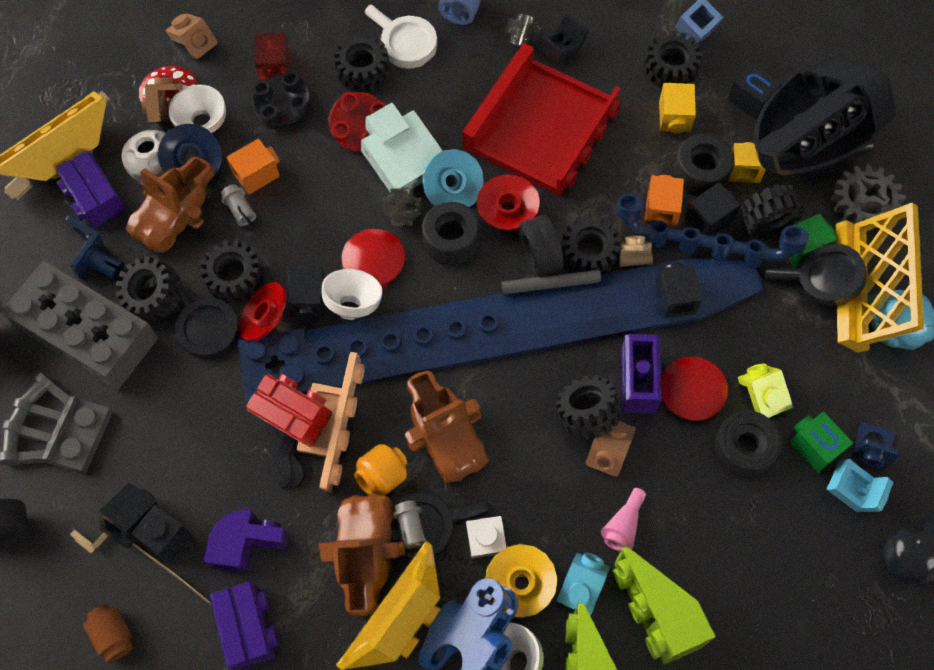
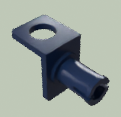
(91, 253)

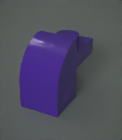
(235, 535)

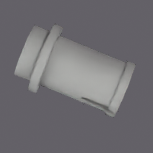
(234, 198)
(410, 524)

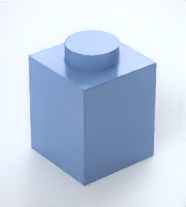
(699, 21)

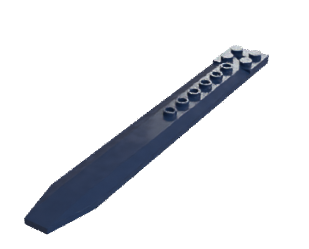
(489, 327)

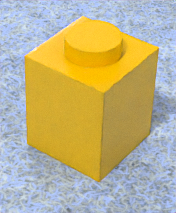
(677, 107)

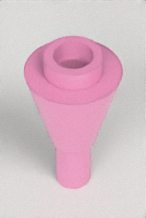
(622, 527)

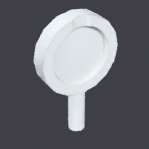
(408, 38)

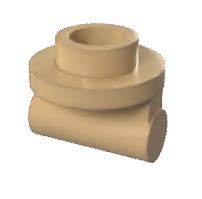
(635, 252)

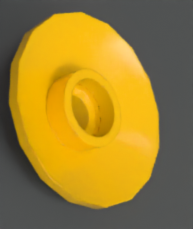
(530, 563)

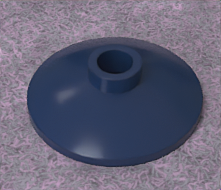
(188, 137)

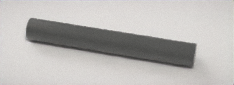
(551, 281)

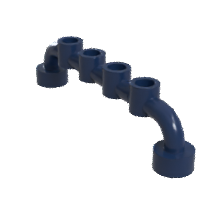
(792, 239)

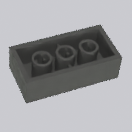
(80, 325)

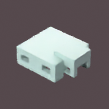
(398, 147)

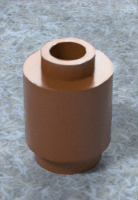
(108, 633)

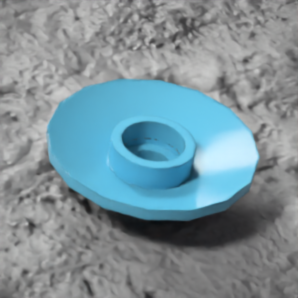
(465, 171)

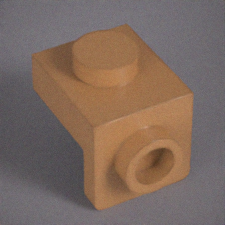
(192, 33)
(155, 98)
(611, 449)

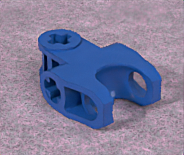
(472, 629)

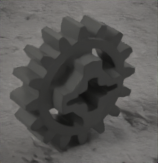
(868, 194)

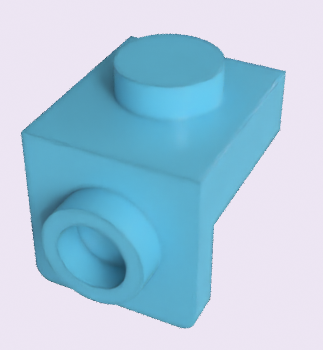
(859, 488)
(583, 581)

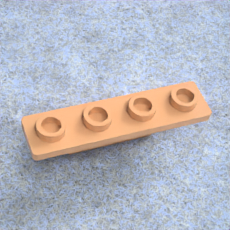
(334, 435)

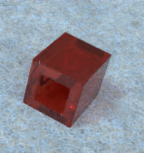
(271, 54)

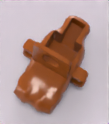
(170, 204)
(445, 428)
(363, 550)

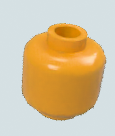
(381, 470)

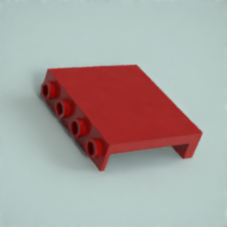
(539, 123)

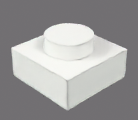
(485, 537)

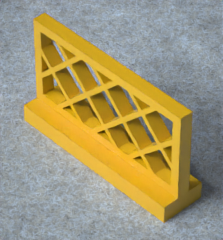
(855, 315)

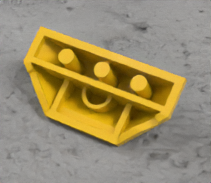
(57, 141)
(399, 616)

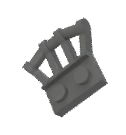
(73, 437)

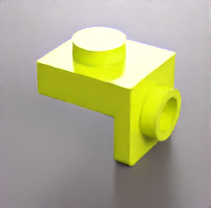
(767, 389)

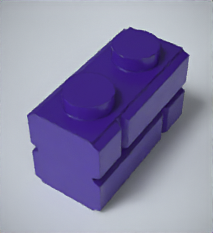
(90, 189)
(641, 373)
(243, 625)

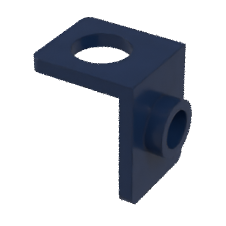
(871, 452)

